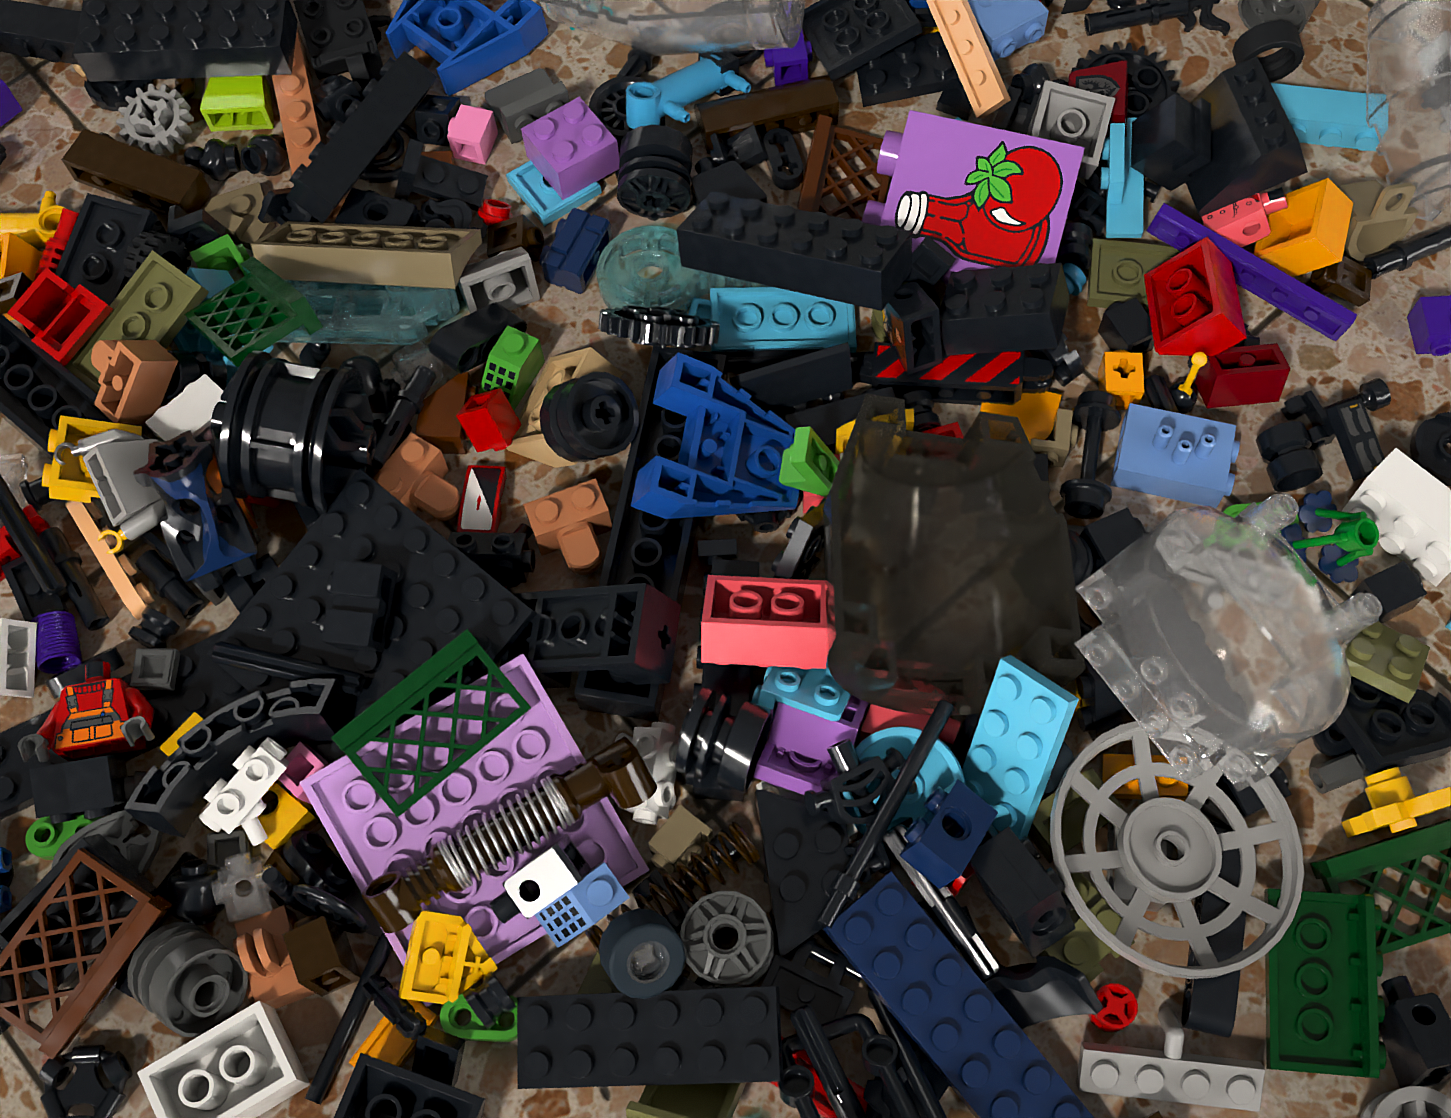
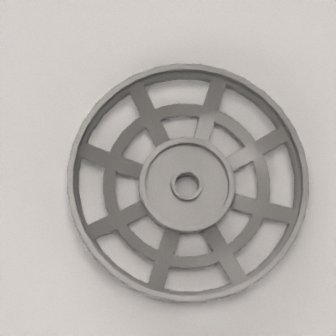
(1197, 859)

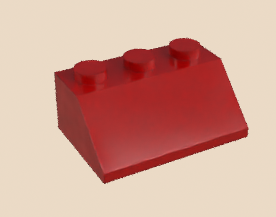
(1194, 303)

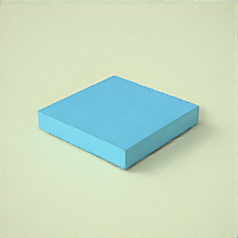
(542, 197)

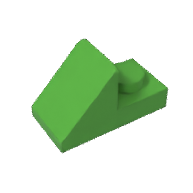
(808, 463)

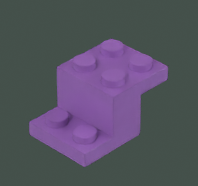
(798, 746)

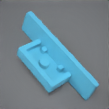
(1123, 185)

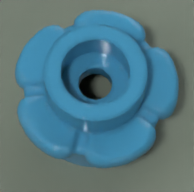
(1074, 278)

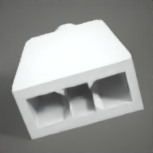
(17, 657)

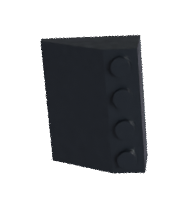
(1249, 140)

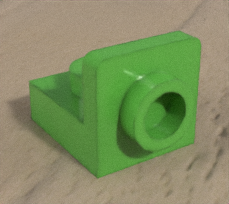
(221, 255)

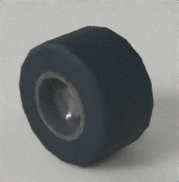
(647, 969)

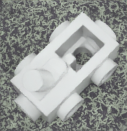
(659, 750)
(240, 799)

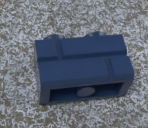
(575, 250)

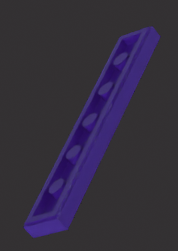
(1257, 275)

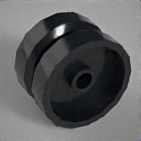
(589, 417)

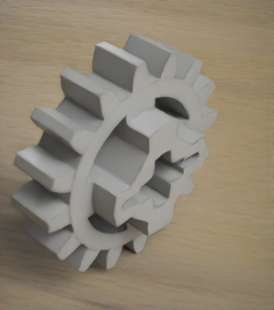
(155, 119)

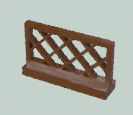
(819, 162)
(103, 972)

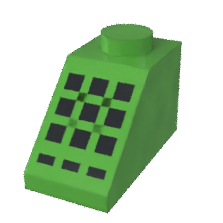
(513, 365)

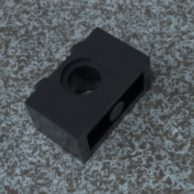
(374, 209)

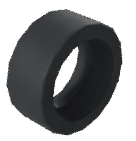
(1269, 36)

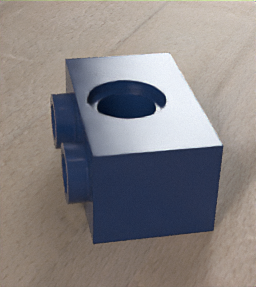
(945, 855)

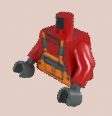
(93, 720)

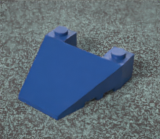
(726, 452)

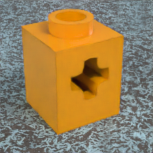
(1122, 377)

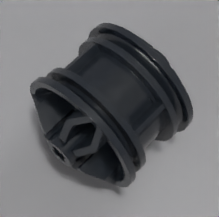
(292, 430)

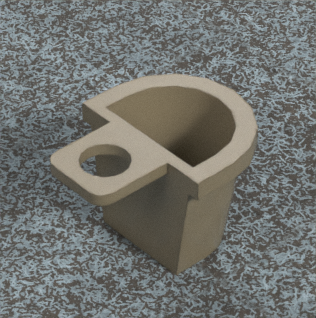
(1377, 216)

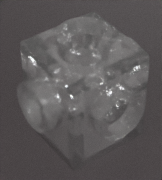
(237, 901)

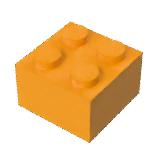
(1308, 231)

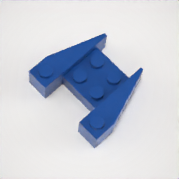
(467, 36)

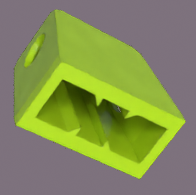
(238, 103)

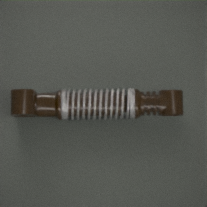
(562, 798)

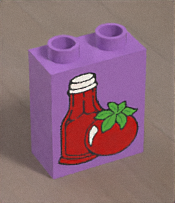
(977, 191)

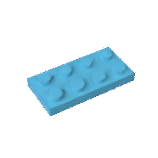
(1017, 743)

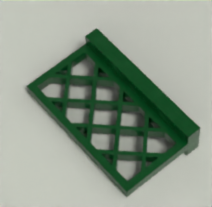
(272, 295)
(407, 695)
(1391, 853)

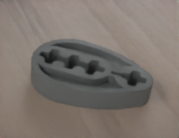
(117, 830)

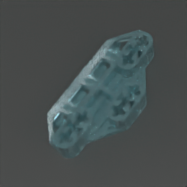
(372, 312)

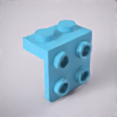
(803, 689)

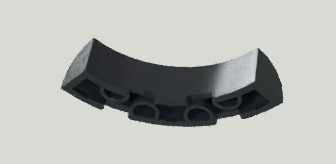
(175, 792)

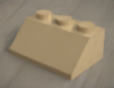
(560, 368)

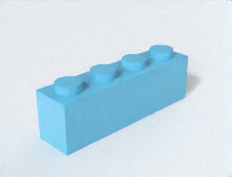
(1327, 116)

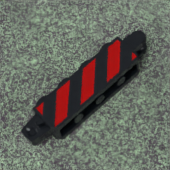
(960, 378)

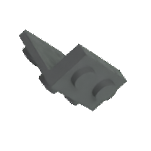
(525, 101)

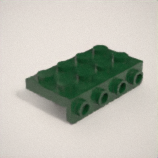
(1324, 987)

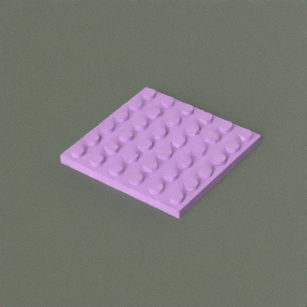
(530, 749)

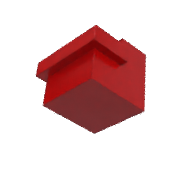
(59, 315)

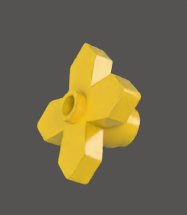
(1394, 804)

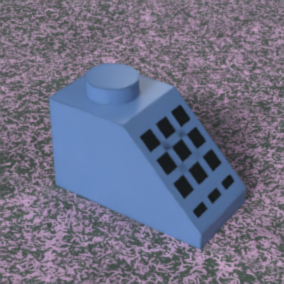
(582, 905)

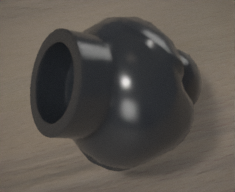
(1032, 81)
(265, 154)
(215, 159)

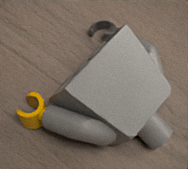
(111, 464)

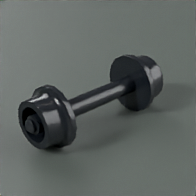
(1086, 496)

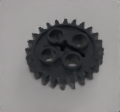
(1147, 79)
(659, 326)

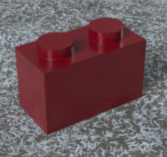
(1243, 376)

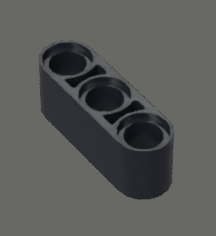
(471, 338)

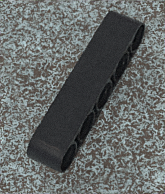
(1212, 1002)

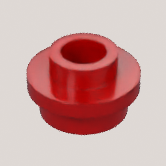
(494, 211)

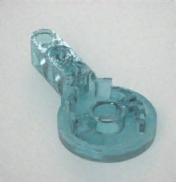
(671, 289)

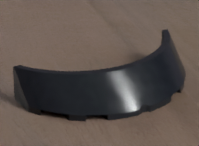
(1028, 994)

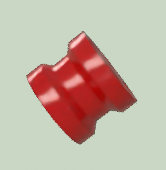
(1119, 1003)

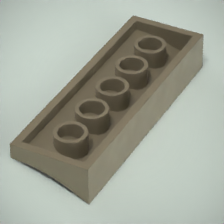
(368, 253)

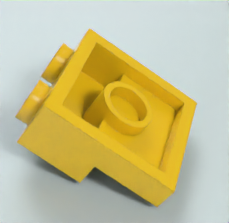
(73, 480)

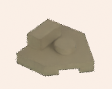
(239, 214)

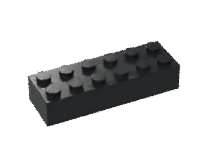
(185, 39)
(796, 250)

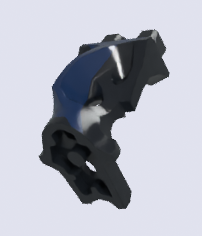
(214, 540)

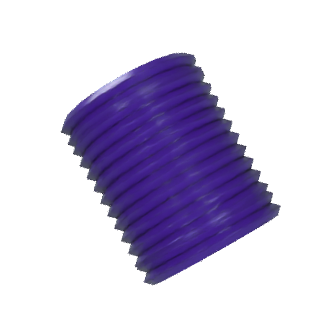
(56, 642)

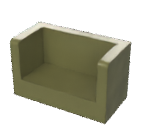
(1071, 820)

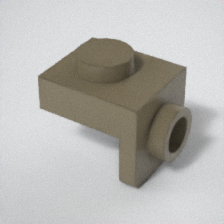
(1062, 438)

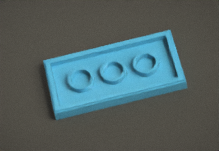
(780, 319)

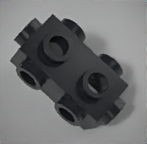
(499, 554)

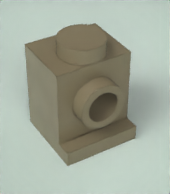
(677, 839)

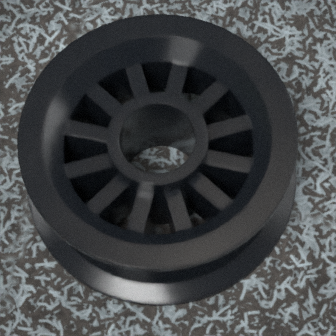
(609, 105)

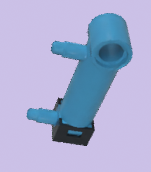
(667, 96)

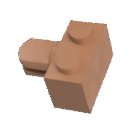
(131, 378)
(416, 479)
(571, 523)
(267, 958)

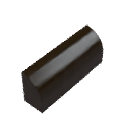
(785, 106)

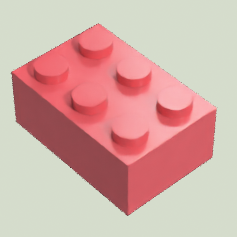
(764, 622)

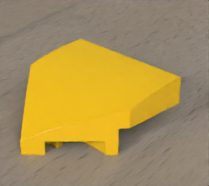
(442, 959)

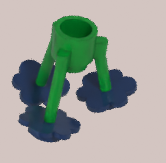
(1350, 539)

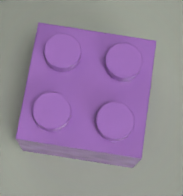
(571, 148)

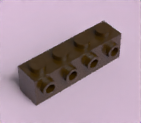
(135, 173)

